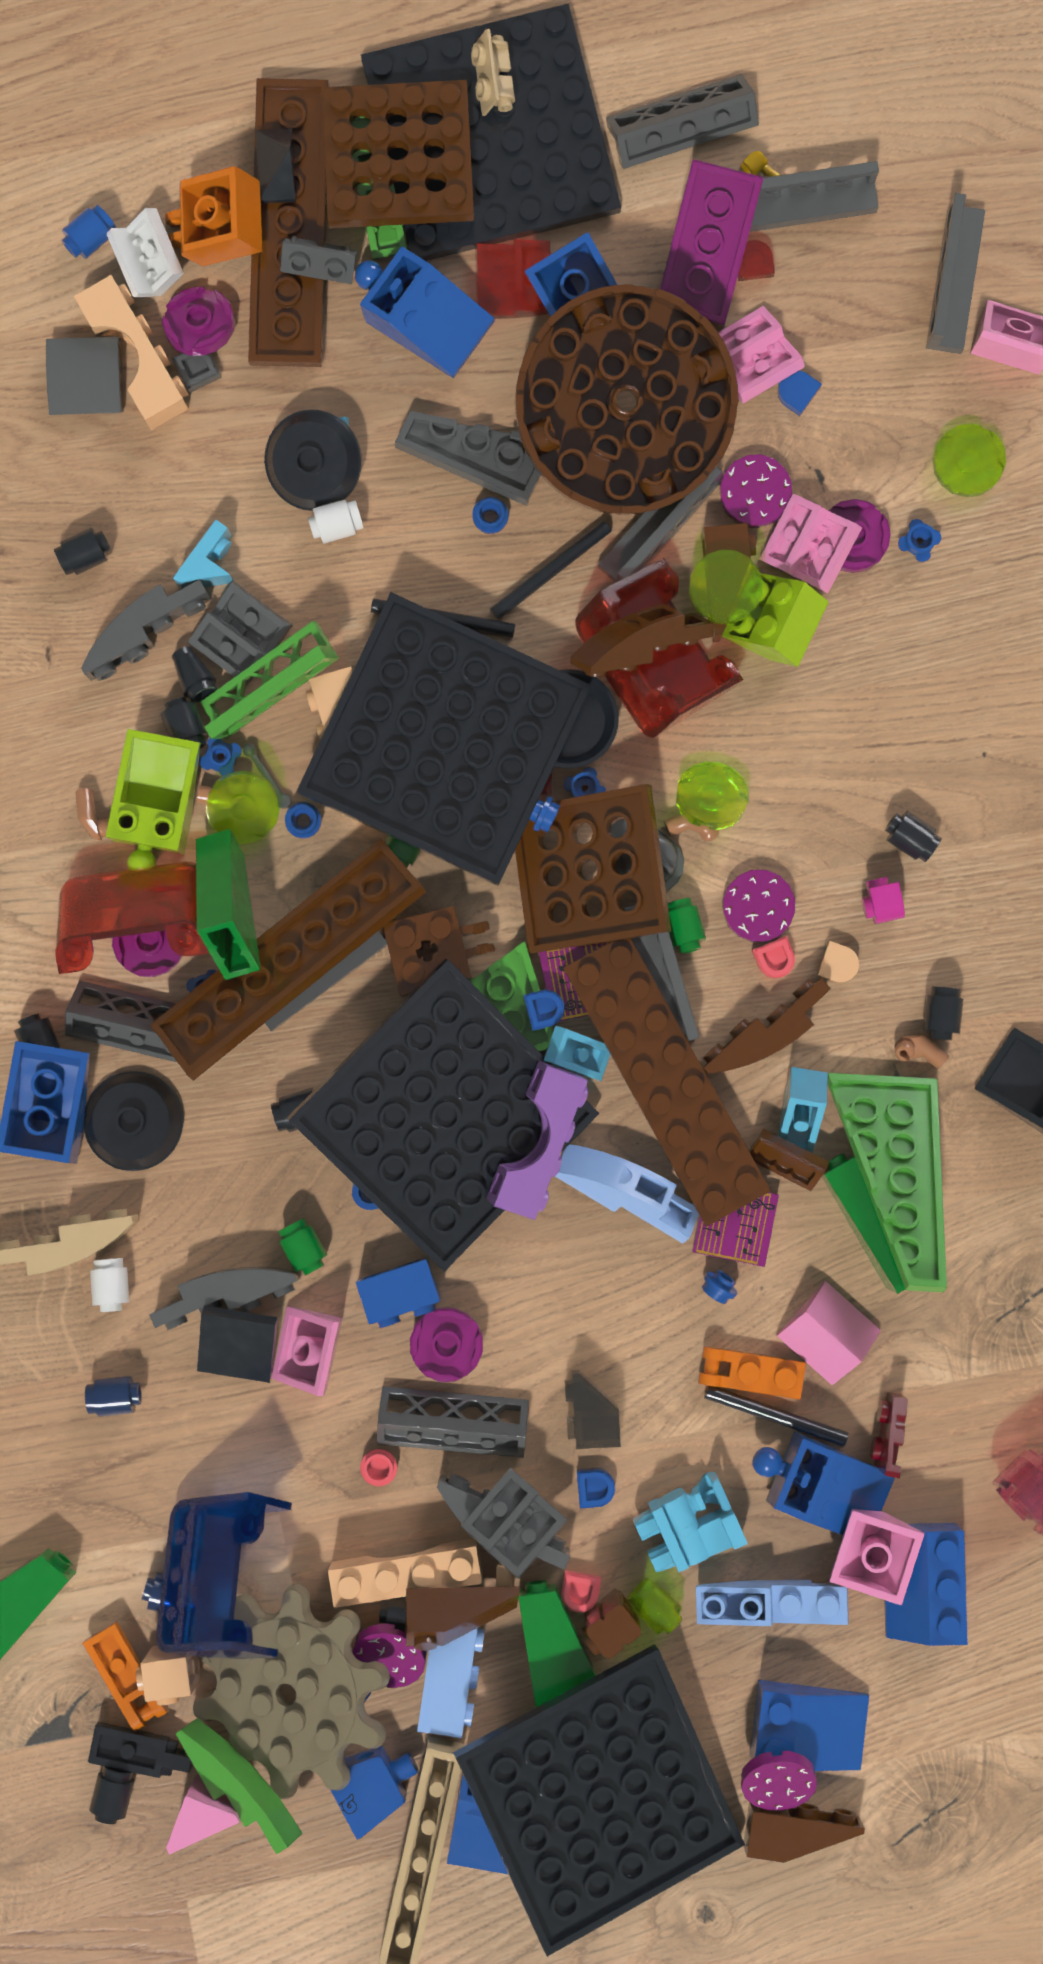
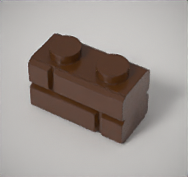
(611, 1625)

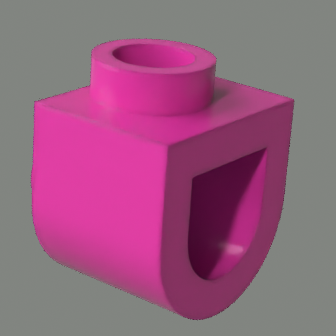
(883, 901)

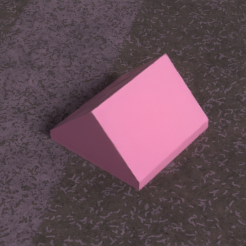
(1010, 337)
(829, 1333)
(306, 1350)
(877, 1555)
(200, 1817)

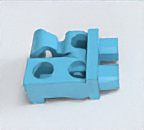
(685, 1536)

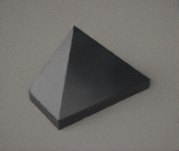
(276, 165)

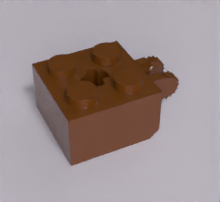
(438, 928)

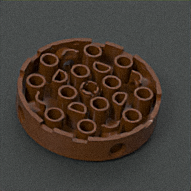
(635, 344)

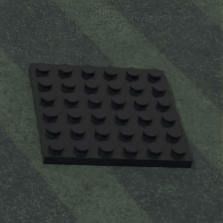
(529, 165)
(444, 738)
(432, 1112)
(599, 1799)

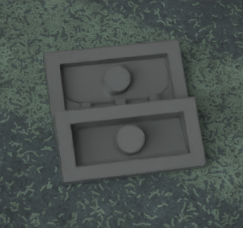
(84, 375)
(239, 631)
(514, 1523)

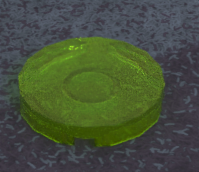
(969, 460)
(725, 586)
(712, 795)
(244, 805)

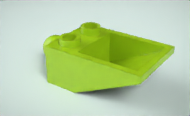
(154, 788)

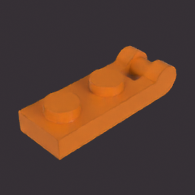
(753, 1372)
(117, 1666)

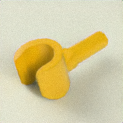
(757, 163)

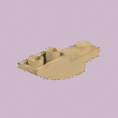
(77, 1241)

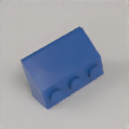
(569, 273)
(936, 1594)

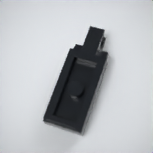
(137, 1751)

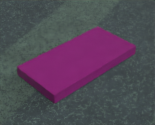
(711, 238)

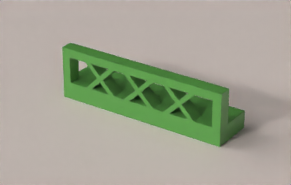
(273, 687)

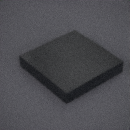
(236, 1344)

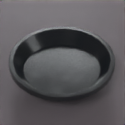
(313, 459)
(594, 726)
(133, 1121)

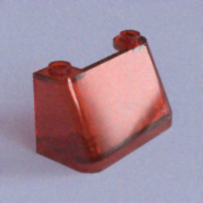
(679, 677)
(127, 905)

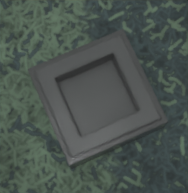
(196, 370)

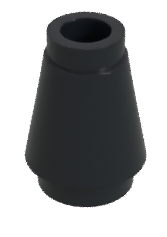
(193, 675)

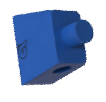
(374, 1788)

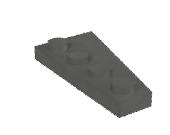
(474, 453)

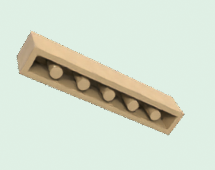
(421, 1853)

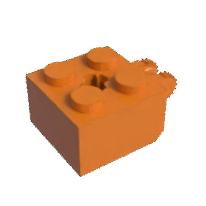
(217, 217)

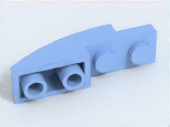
(628, 1185)
(771, 1602)

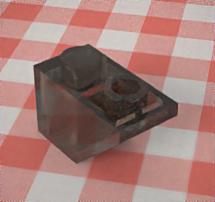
(595, 1414)

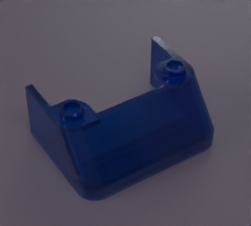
(204, 1572)

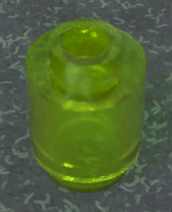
(655, 1606)

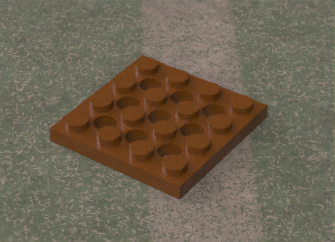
(378, 104)
(644, 878)

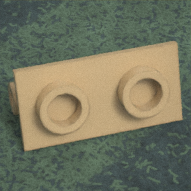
(491, 57)

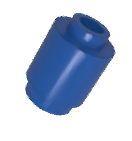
(87, 232)

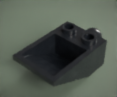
(1016, 1079)

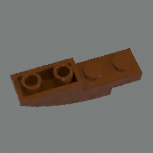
(635, 636)
(756, 1041)

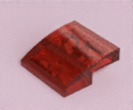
(502, 280)

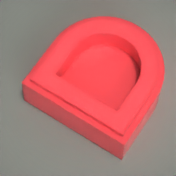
(775, 958)
(580, 1590)

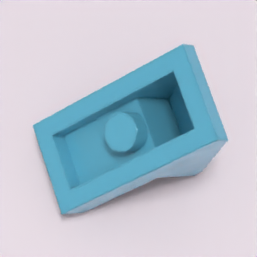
(201, 560)
(577, 1053)

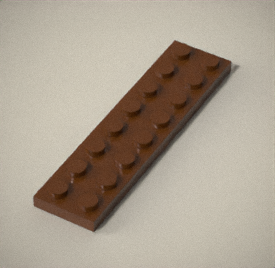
(288, 306)
(291, 959)
(666, 1080)

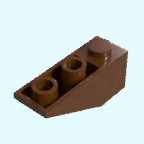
(796, 1831)

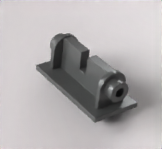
(310, 260)

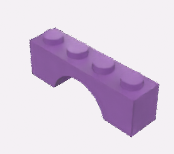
(524, 1183)

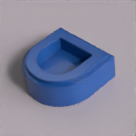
(798, 391)
(544, 1008)
(594, 1487)

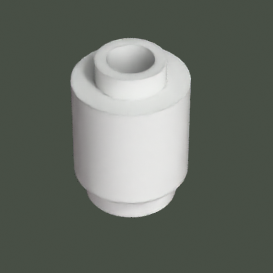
(335, 521)
(109, 1284)

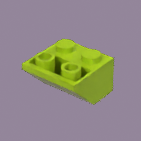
(781, 621)

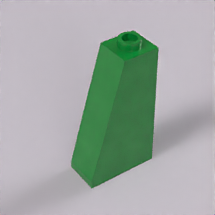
(225, 905)
(853, 1199)
(28, 1592)
(552, 1642)

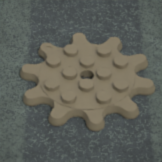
(328, 1687)

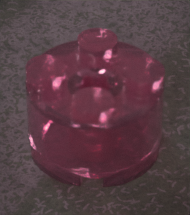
(1023, 1487)

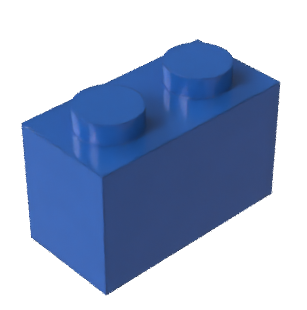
(398, 1292)

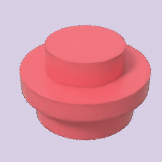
(378, 1467)

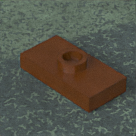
(788, 1159)

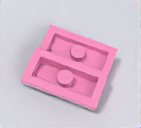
(759, 353)
(810, 543)

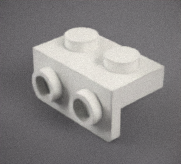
(146, 255)

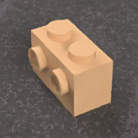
(167, 1676)

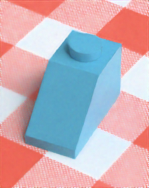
(803, 1107)

